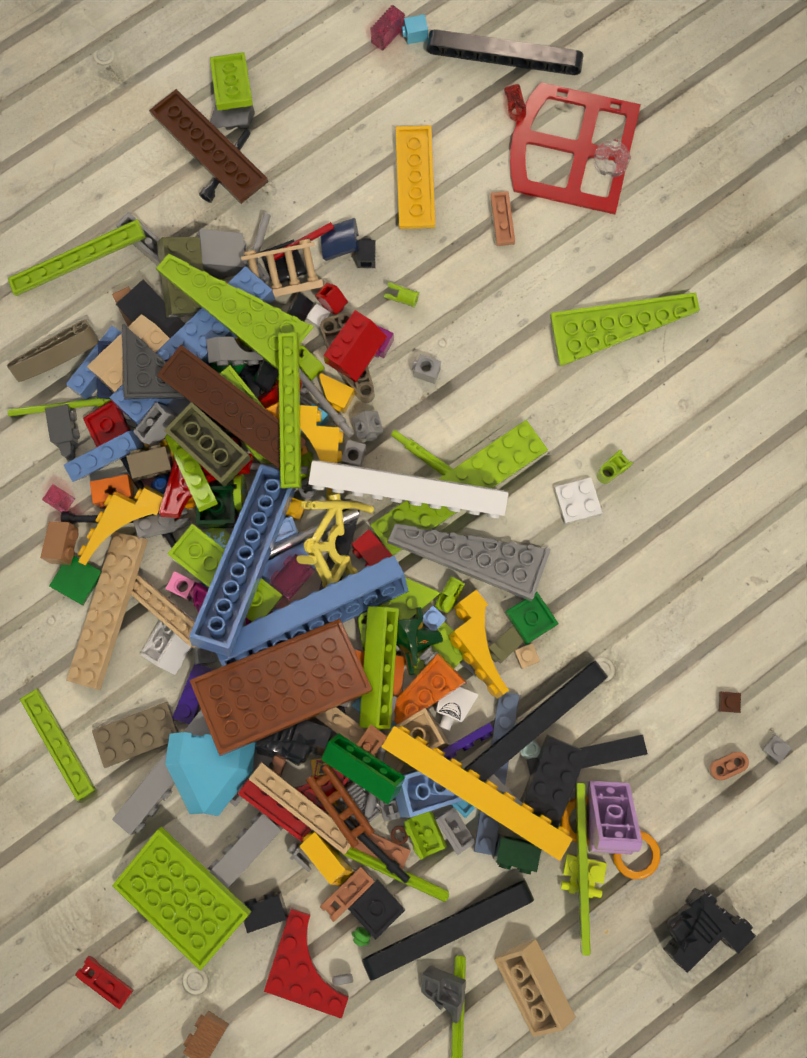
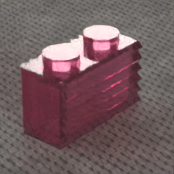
(387, 27)
(291, 577)

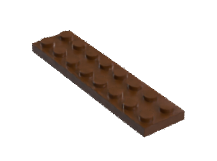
(209, 146)
(224, 403)

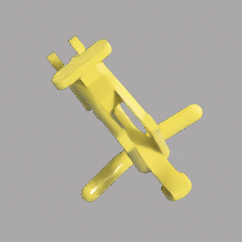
(314, 546)

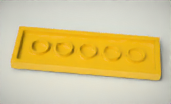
(415, 177)

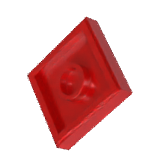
(106, 423)

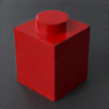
(331, 298)

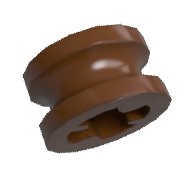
(396, 840)

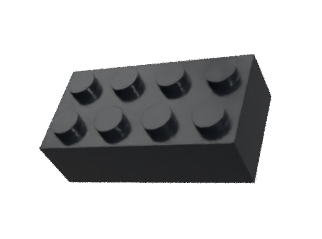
(553, 778)

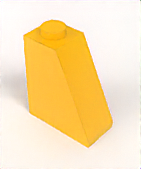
(326, 859)

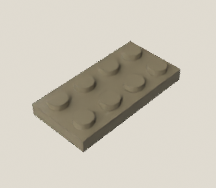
(134, 734)

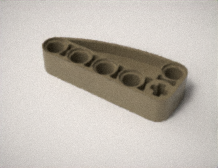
(54, 351)
(364, 383)

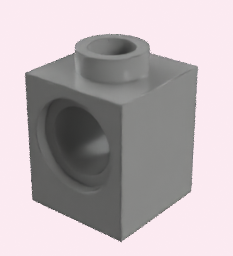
(432, 374)
(357, 448)

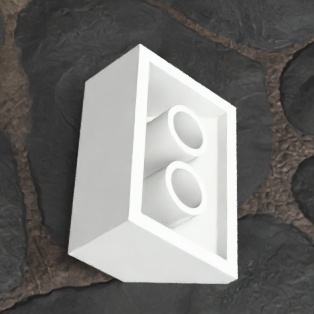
(166, 648)

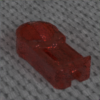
(515, 101)

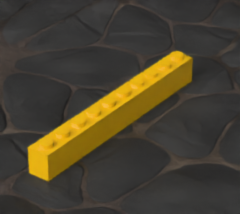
(477, 793)

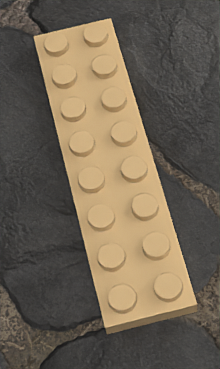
(107, 610)

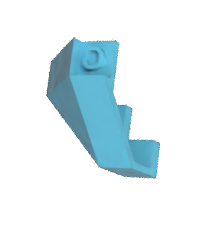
(203, 776)

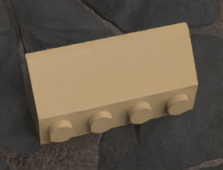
(109, 363)
(535, 989)

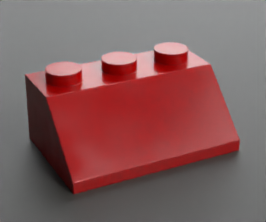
(355, 346)

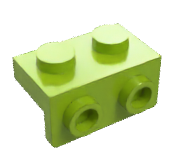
(425, 834)

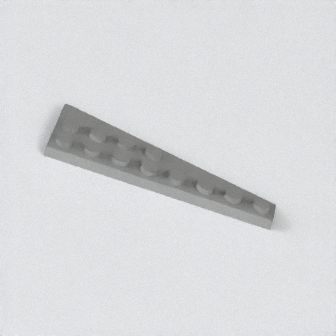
(497, 563)

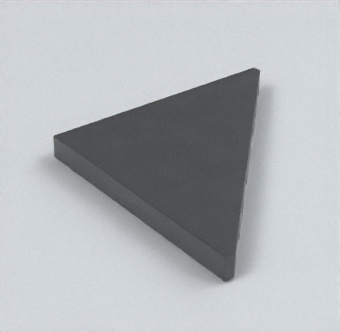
(141, 370)

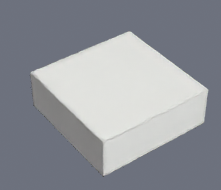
(317, 314)

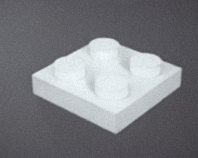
(578, 500)

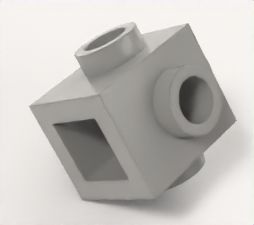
(368, 425)

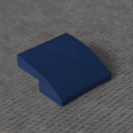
(340, 240)

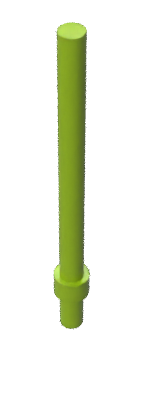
(72, 404)

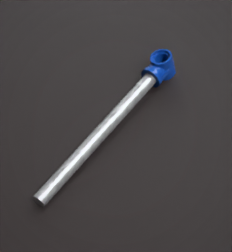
(302, 536)

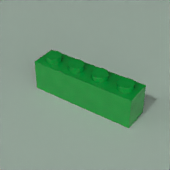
(363, 768)

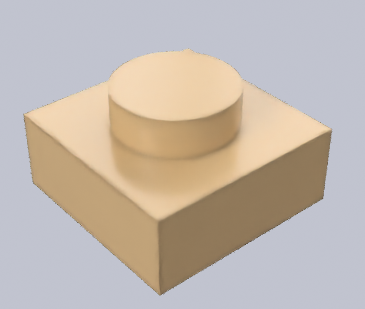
(527, 656)

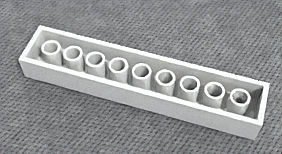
(408, 487)

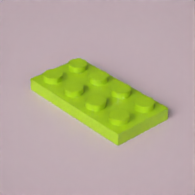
(231, 81)

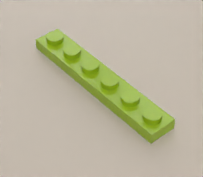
(193, 476)

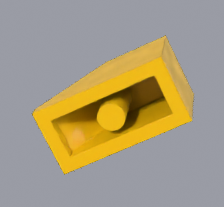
(337, 393)

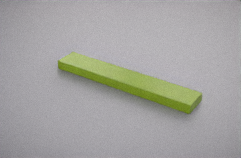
(57, 744)

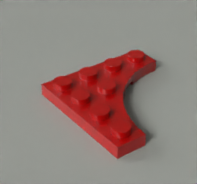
(178, 493)
(278, 813)
(295, 975)

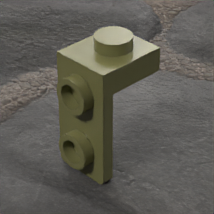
(505, 645)

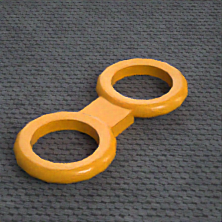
(644, 873)

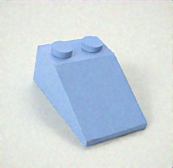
(421, 795)

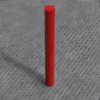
(313, 235)

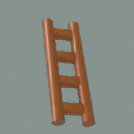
(352, 808)

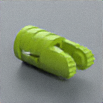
(404, 295)
(449, 595)

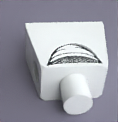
(455, 706)

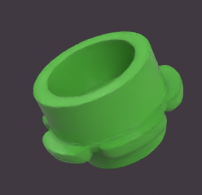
(361, 936)

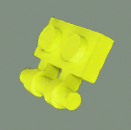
(596, 873)

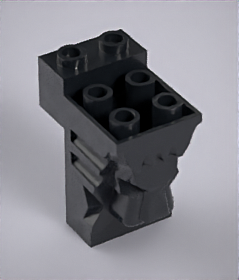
(296, 742)
(701, 926)

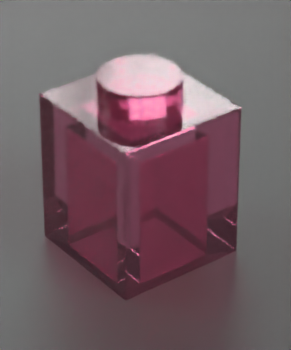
(58, 498)

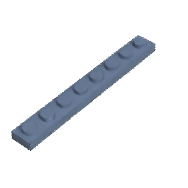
(504, 721)

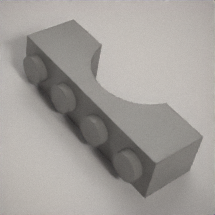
(226, 350)

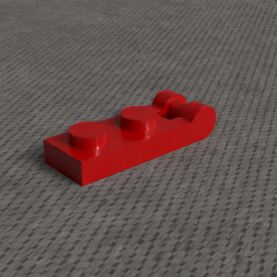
(104, 982)

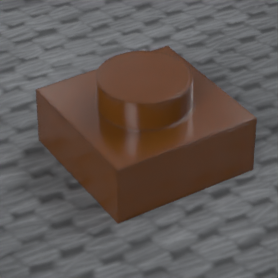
(729, 702)

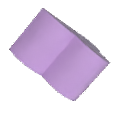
(612, 819)

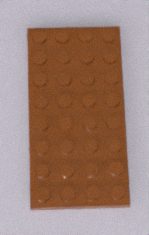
(280, 686)

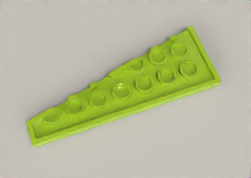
(237, 310)
(599, 327)

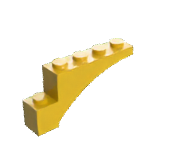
(323, 438)
(118, 513)
(472, 642)

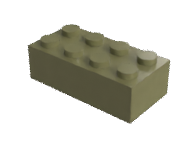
(189, 250)
(208, 444)

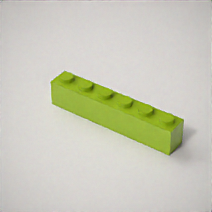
(379, 666)

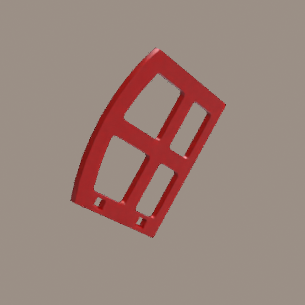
(580, 148)

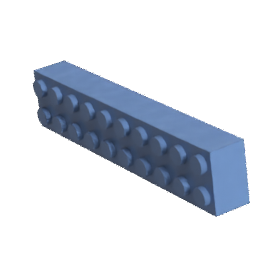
(193, 337)
(242, 564)
(337, 601)

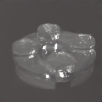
(615, 149)

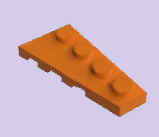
(427, 688)

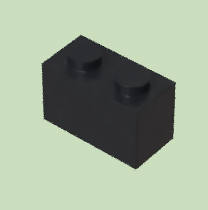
(265, 911)

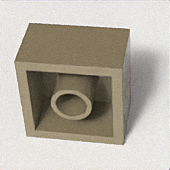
(148, 463)

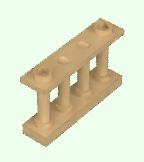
(294, 284)

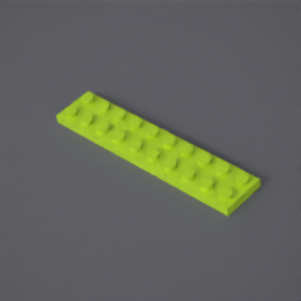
(484, 469)

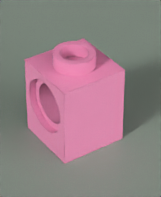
(174, 586)

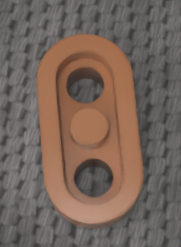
(728, 767)

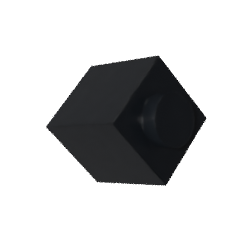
(366, 254)

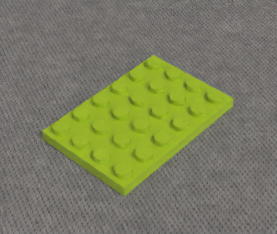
(181, 898)

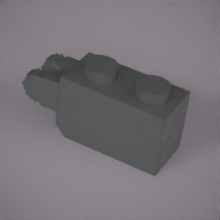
(63, 430)

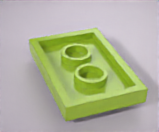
(445, 649)

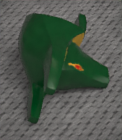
(414, 638)

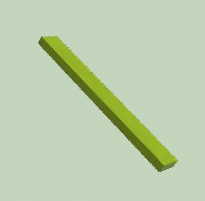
(76, 257)
(289, 410)
(582, 867)

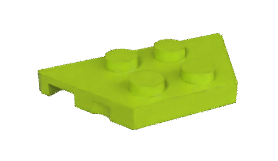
(408, 602)

